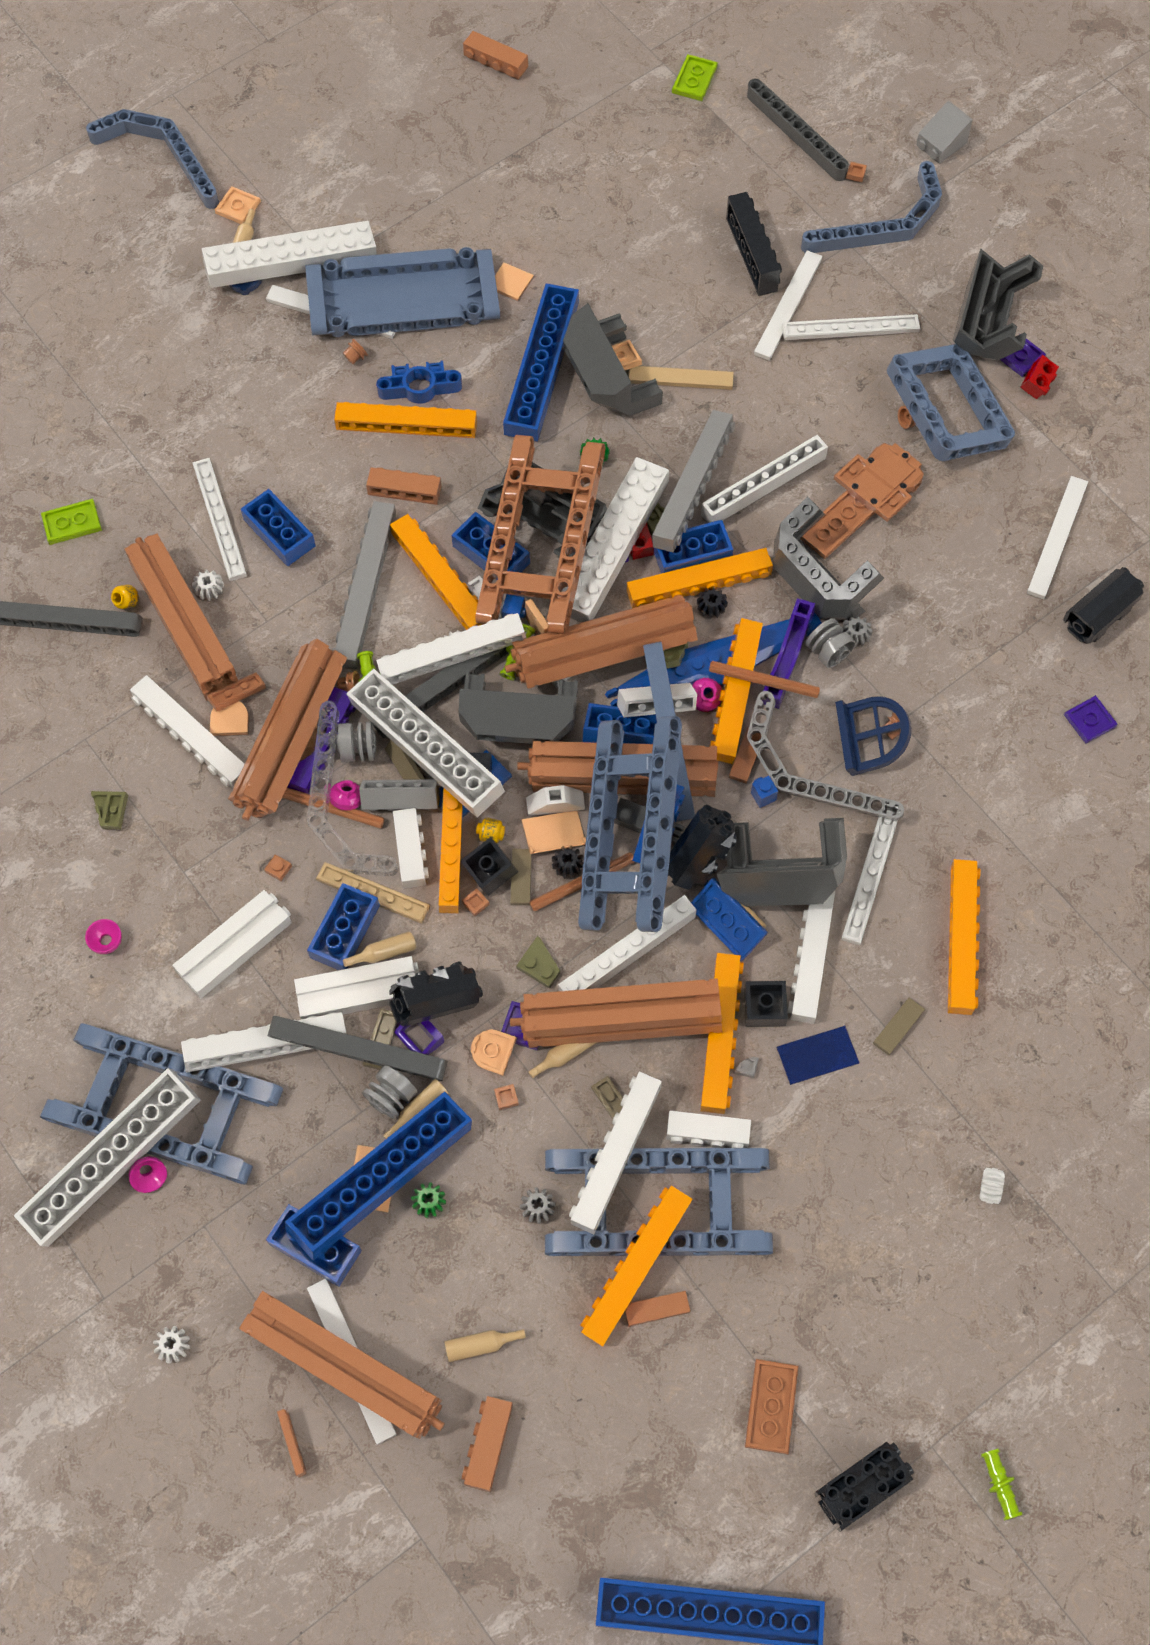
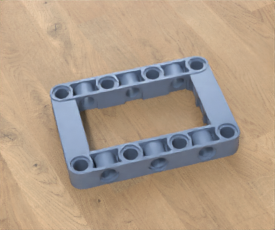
(943, 445)

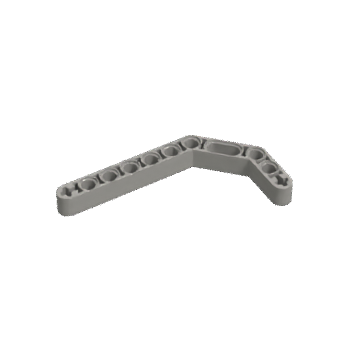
(812, 785)

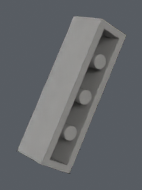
(399, 794)

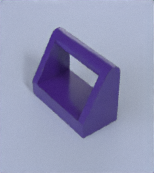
(429, 1029)

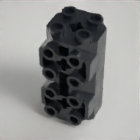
(1104, 605)
(702, 842)
(434, 995)
(864, 1485)

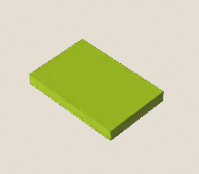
(694, 77)
(71, 521)

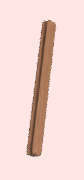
(764, 679)
(354, 814)
(576, 884)

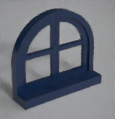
(850, 738)

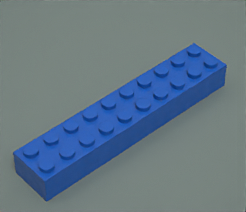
(540, 362)
(378, 1176)
(709, 1613)

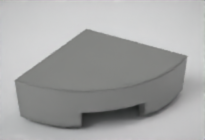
(747, 1067)

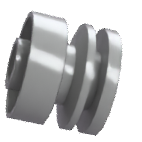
(830, 643)
(352, 742)
(391, 1089)

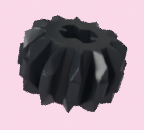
(712, 602)
(567, 855)

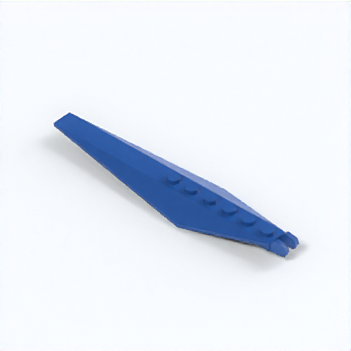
(698, 658)

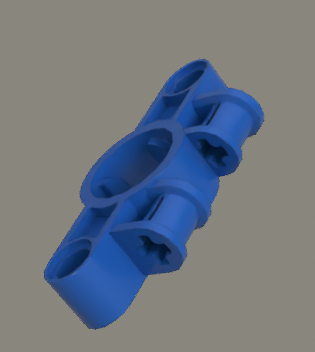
(398, 384)

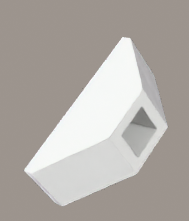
(555, 800)

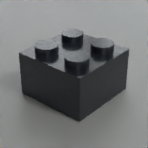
(489, 866)
(765, 1003)

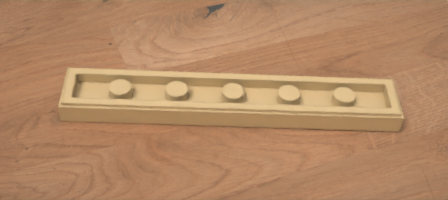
(682, 377)
(387, 898)

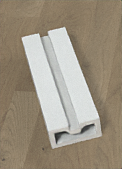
(232, 943)
(351, 988)

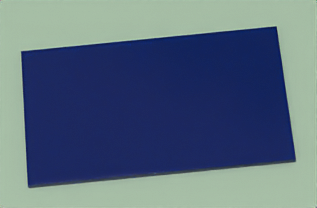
(817, 1055)

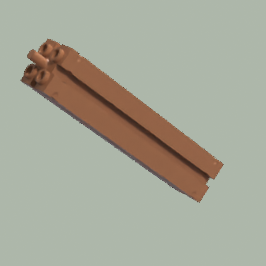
(180, 614)
(602, 641)
(287, 730)
(573, 766)
(620, 1013)
(343, 1366)

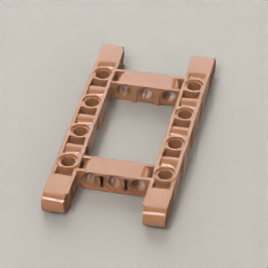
(574, 537)

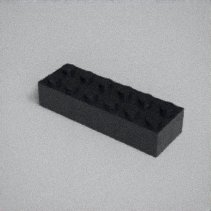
(753, 243)

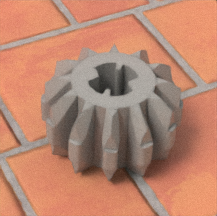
(864, 629)
(546, 1205)

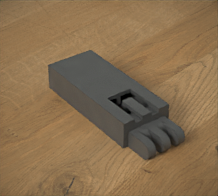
(633, 815)

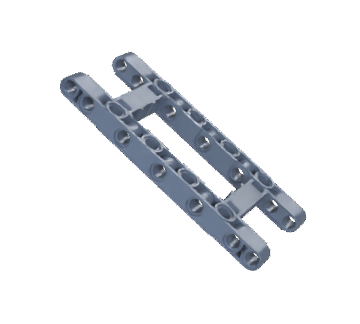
(651, 881)
(144, 1055)
(660, 1162)

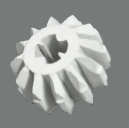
(208, 585)
(992, 1185)
(179, 1345)

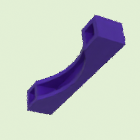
(791, 647)
(303, 773)

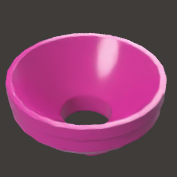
(705, 704)
(345, 799)
(103, 928)
(150, 1181)

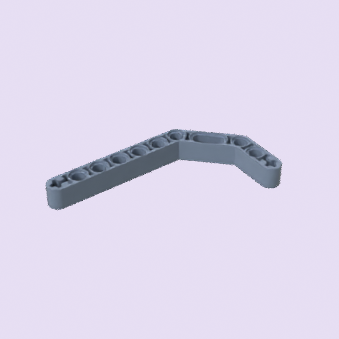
(158, 128)
(880, 231)
(664, 707)

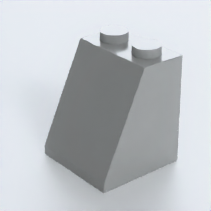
(945, 132)

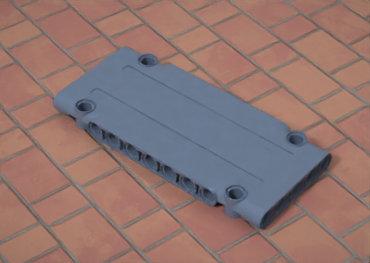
(402, 292)

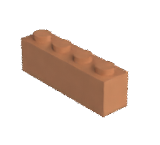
(495, 55)
(404, 485)
(488, 1444)

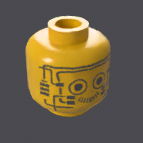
(124, 596)
(490, 828)

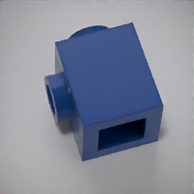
(514, 604)
(764, 791)

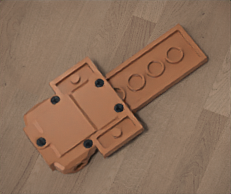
(871, 487)

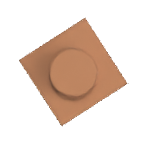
(856, 171)
(278, 867)
(475, 902)
(506, 1097)

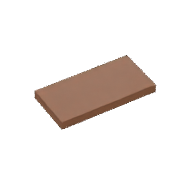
(771, 1406)

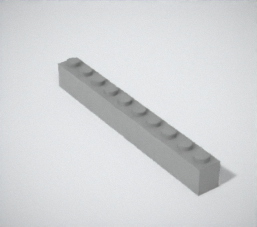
(693, 481)
(365, 582)

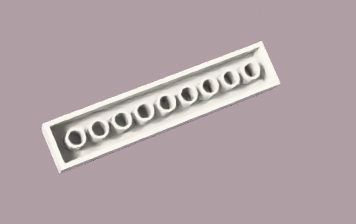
(285, 253)
(617, 535)
(426, 743)
(107, 1158)

